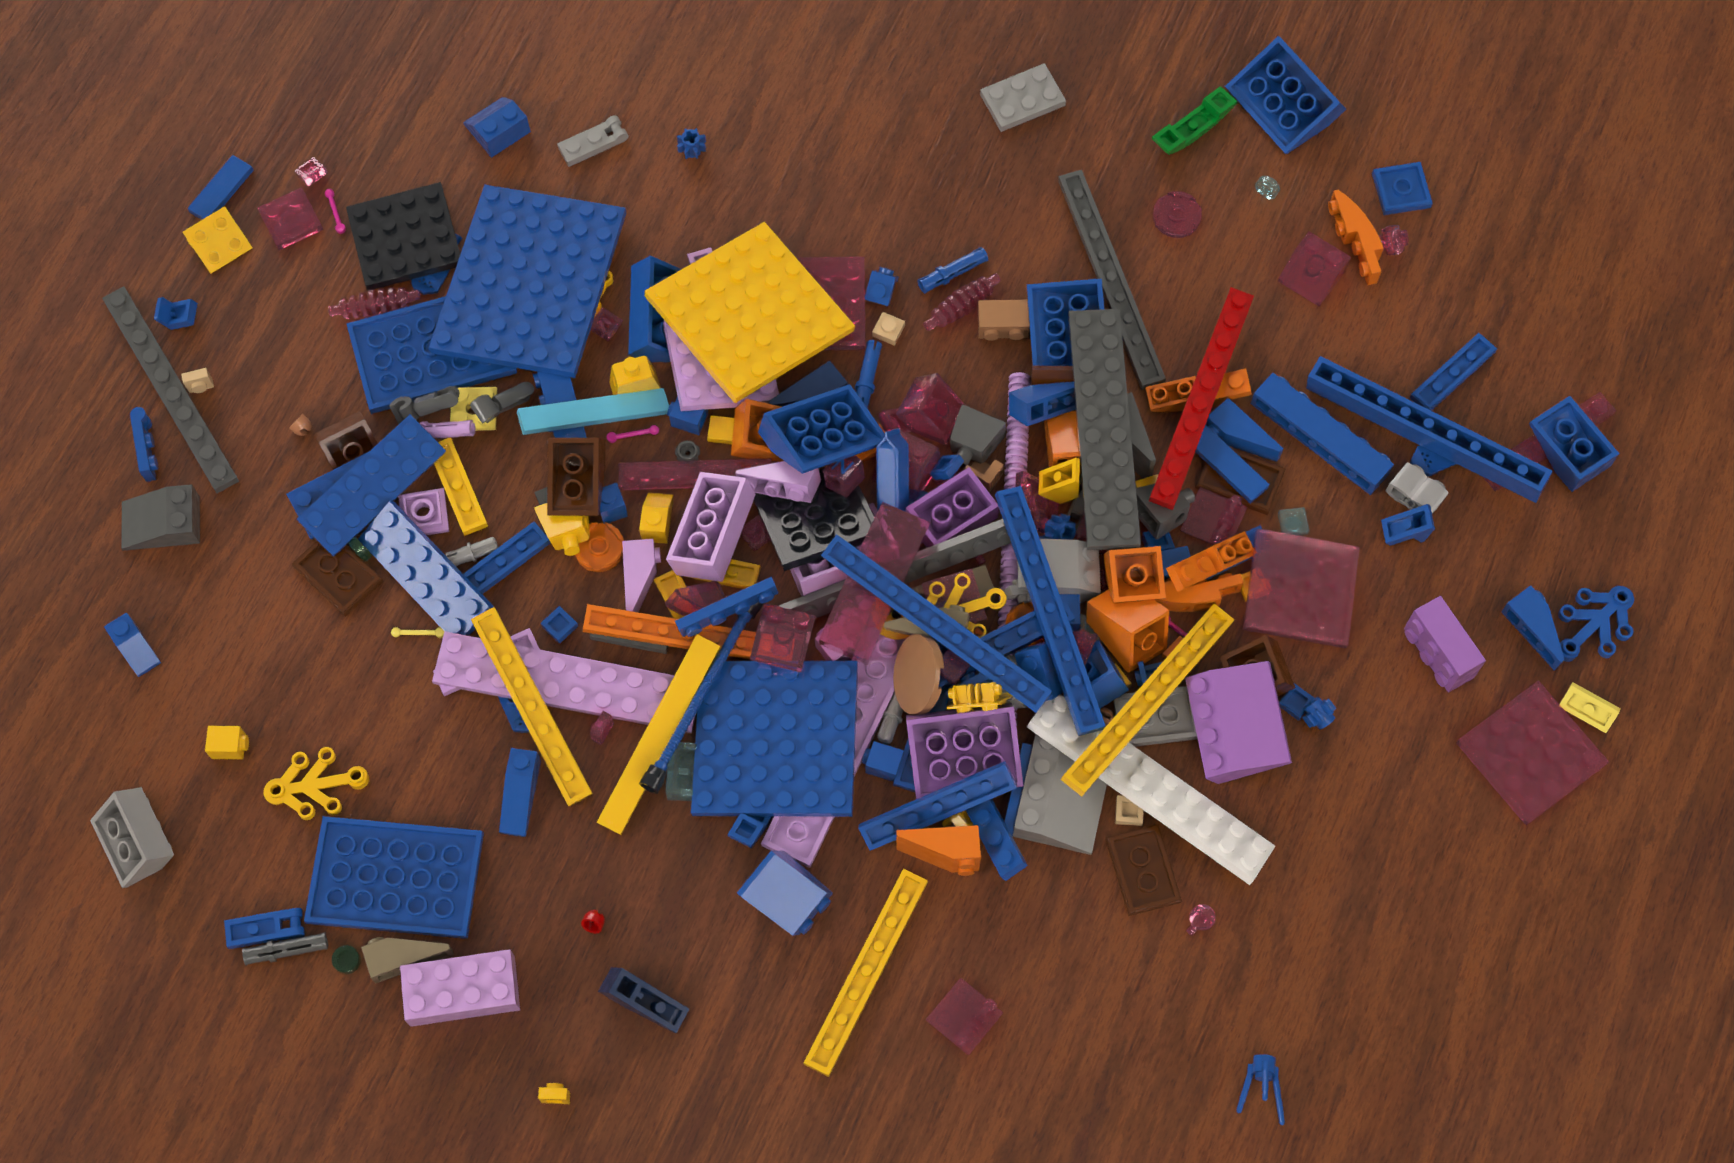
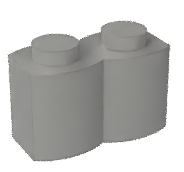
(1415, 489)

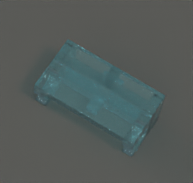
(680, 773)

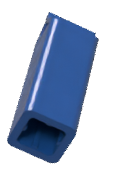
(893, 470)

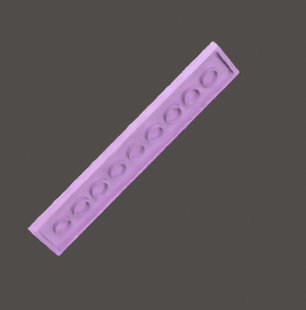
(560, 678)
(803, 834)

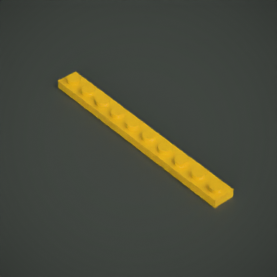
(1147, 700)

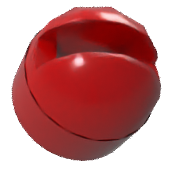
(593, 921)

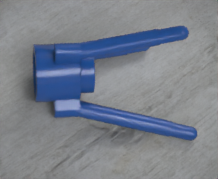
(1265, 1071)

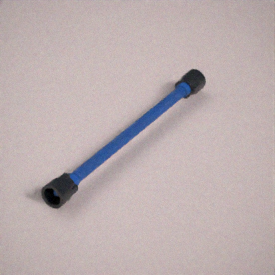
(656, 774)

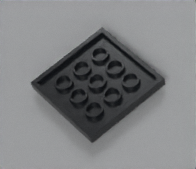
(404, 236)
(805, 529)

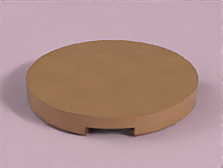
(918, 674)

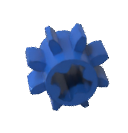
(691, 143)
(1060, 527)
(1319, 713)

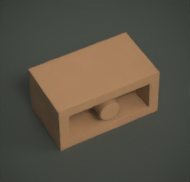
(1003, 319)

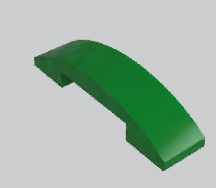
(1196, 123)

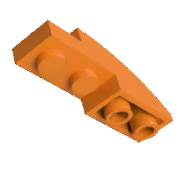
(1357, 229)
(1174, 394)
(1210, 561)
(1200, 595)

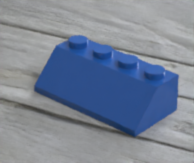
(645, 323)

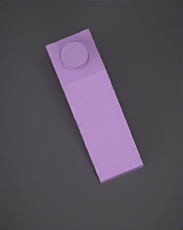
(639, 570)

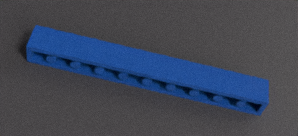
(1428, 429)

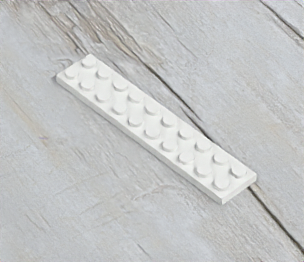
(1162, 796)

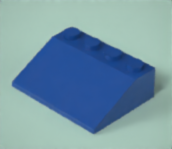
(1285, 96)
(1049, 318)
(821, 429)

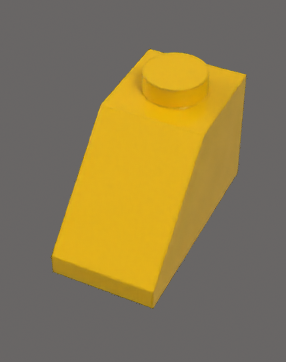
(1060, 481)
(656, 517)

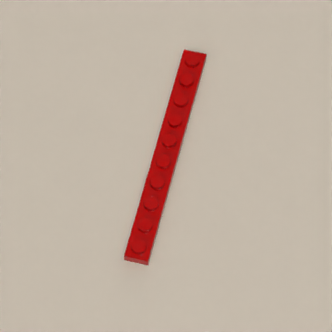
(1201, 399)

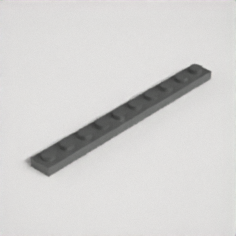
(1114, 284)
(170, 390)
(925, 563)

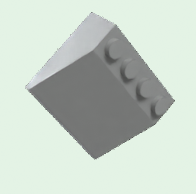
(1051, 809)

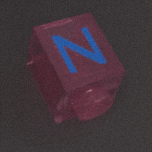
(844, 475)

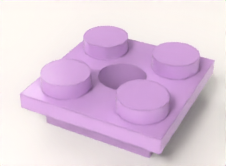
(436, 520)

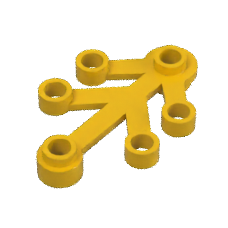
(970, 606)
(312, 784)

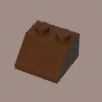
(346, 440)
(1260, 651)

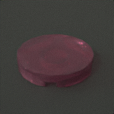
(1177, 214)

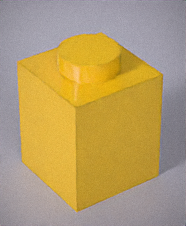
(226, 742)

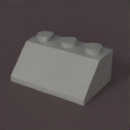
(131, 836)

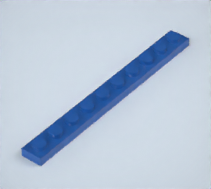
(1050, 611)
(936, 623)

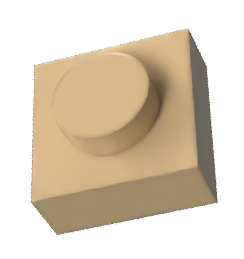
(888, 328)
(197, 380)
(1127, 812)

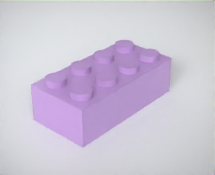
(711, 526)
(459, 988)

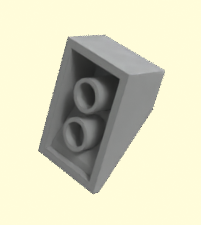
(1072, 567)

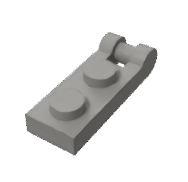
(592, 141)

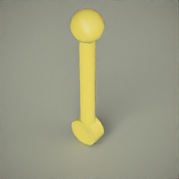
(396, 632)

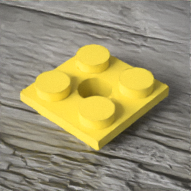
(466, 396)

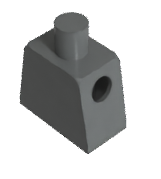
(976, 435)
(1161, 519)

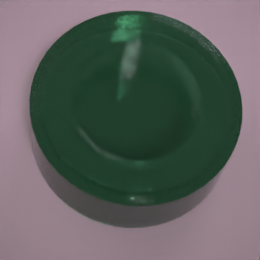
(360, 549)
(346, 959)

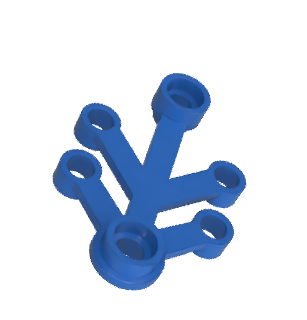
(1598, 619)

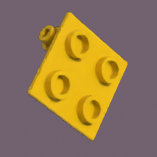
(217, 240)
(982, 695)

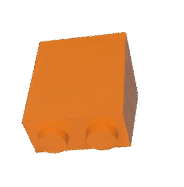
(1062, 438)
(1129, 629)

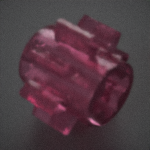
(1394, 239)

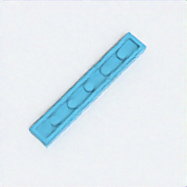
(592, 411)

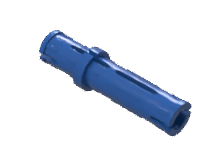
(944, 274)
(865, 385)

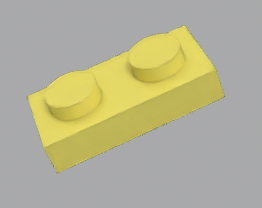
(1589, 707)

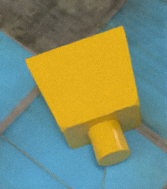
(633, 376)
(564, 531)

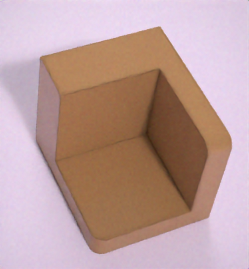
(987, 474)

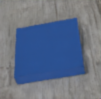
(1402, 188)

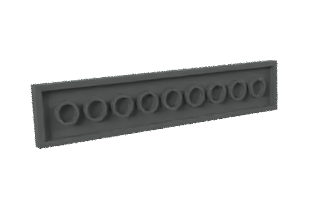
(1104, 430)

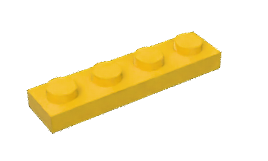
(459, 490)

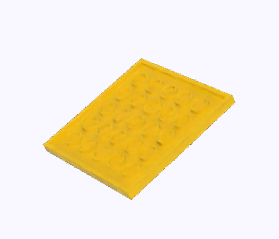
(749, 311)

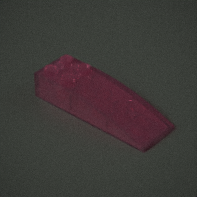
(857, 613)

